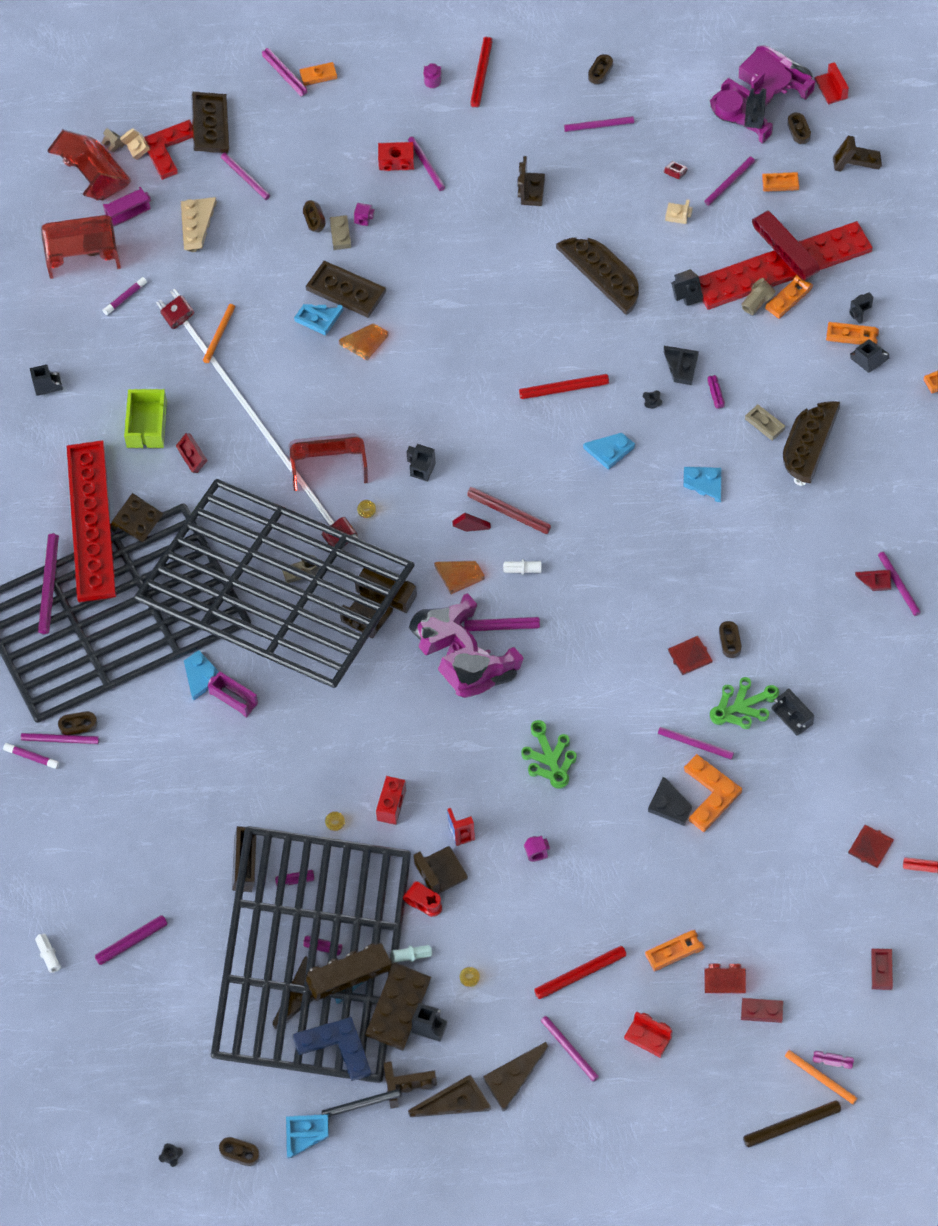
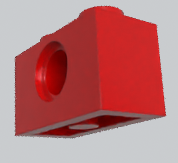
(396, 156)
(391, 800)

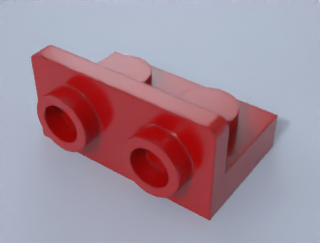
(649, 1034)

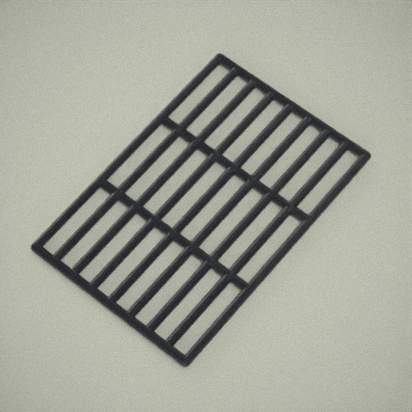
(305, 595)
(76, 626)
(317, 915)

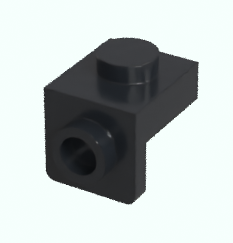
(859, 305)

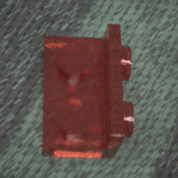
(724, 979)

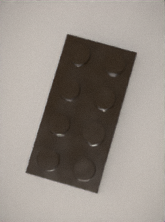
(210, 122)
(346, 289)
(397, 1005)

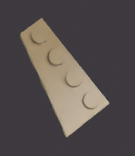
(196, 220)

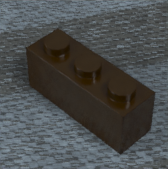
(402, 600)
(250, 874)

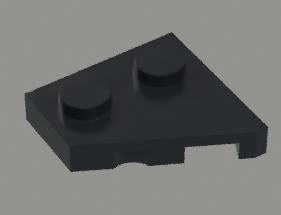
(681, 363)
(670, 803)

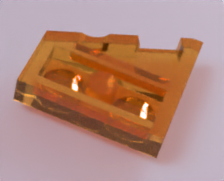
(364, 341)
(459, 574)

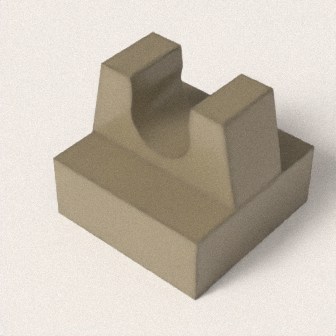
(113, 138)

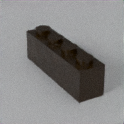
(348, 971)

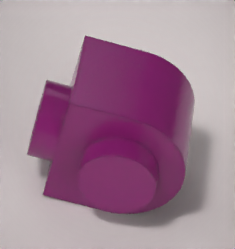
(432, 75)
(363, 214)
(536, 848)

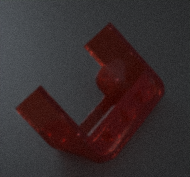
(93, 162)
(79, 238)
(324, 446)

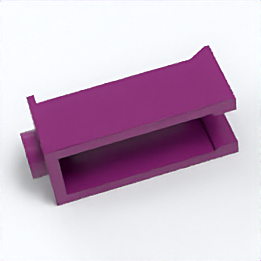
(128, 206)
(222, 681)

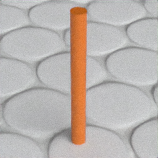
(219, 332)
(821, 1077)

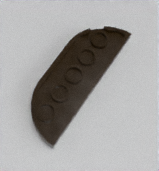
(603, 270)
(809, 439)

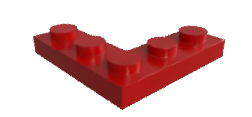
(165, 138)

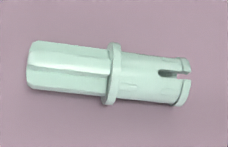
(411, 953)

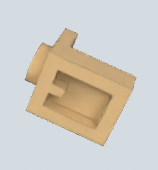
(135, 143)
(678, 213)

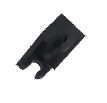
(755, 109)
(793, 712)

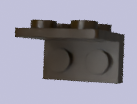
(530, 185)
(136, 518)
(367, 612)
(440, 869)

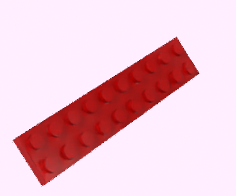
(826, 248)
(91, 521)

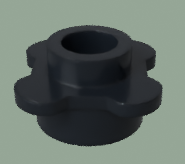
(649, 403)
(168, 1148)

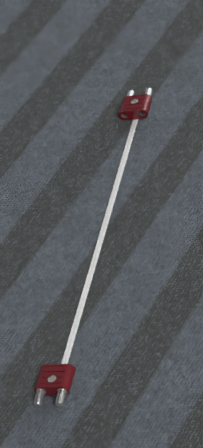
(178, 313)

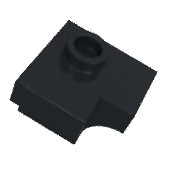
(687, 287)
(869, 355)
(45, 380)
(422, 461)
(428, 1022)

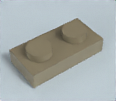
(340, 232)
(765, 422)

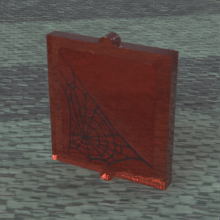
(690, 655)
(870, 846)

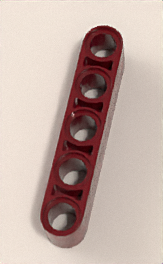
(785, 245)

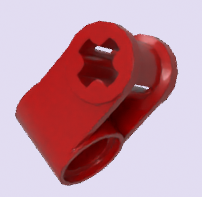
(423, 899)

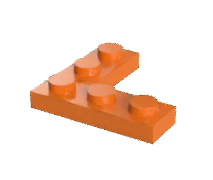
(723, 792)

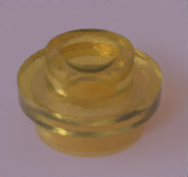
(366, 504)
(334, 816)
(472, 981)

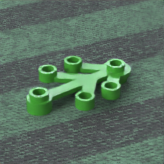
(741, 705)
(549, 758)

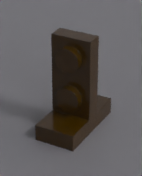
(850, 154)
(407, 1082)

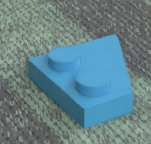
(318, 317)
(609, 449)
(704, 481)
(199, 672)
(305, 1132)

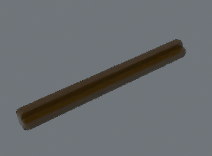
(791, 1123)

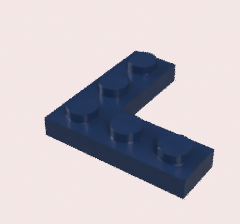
(341, 1033)

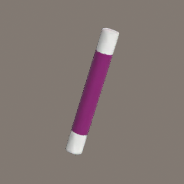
(124, 296)
(30, 755)

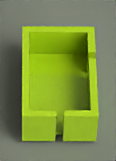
(145, 418)

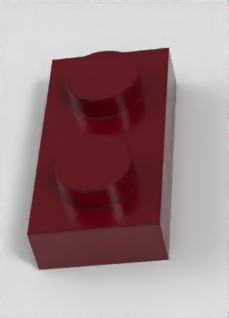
(191, 453)
(881, 969)
(762, 1010)

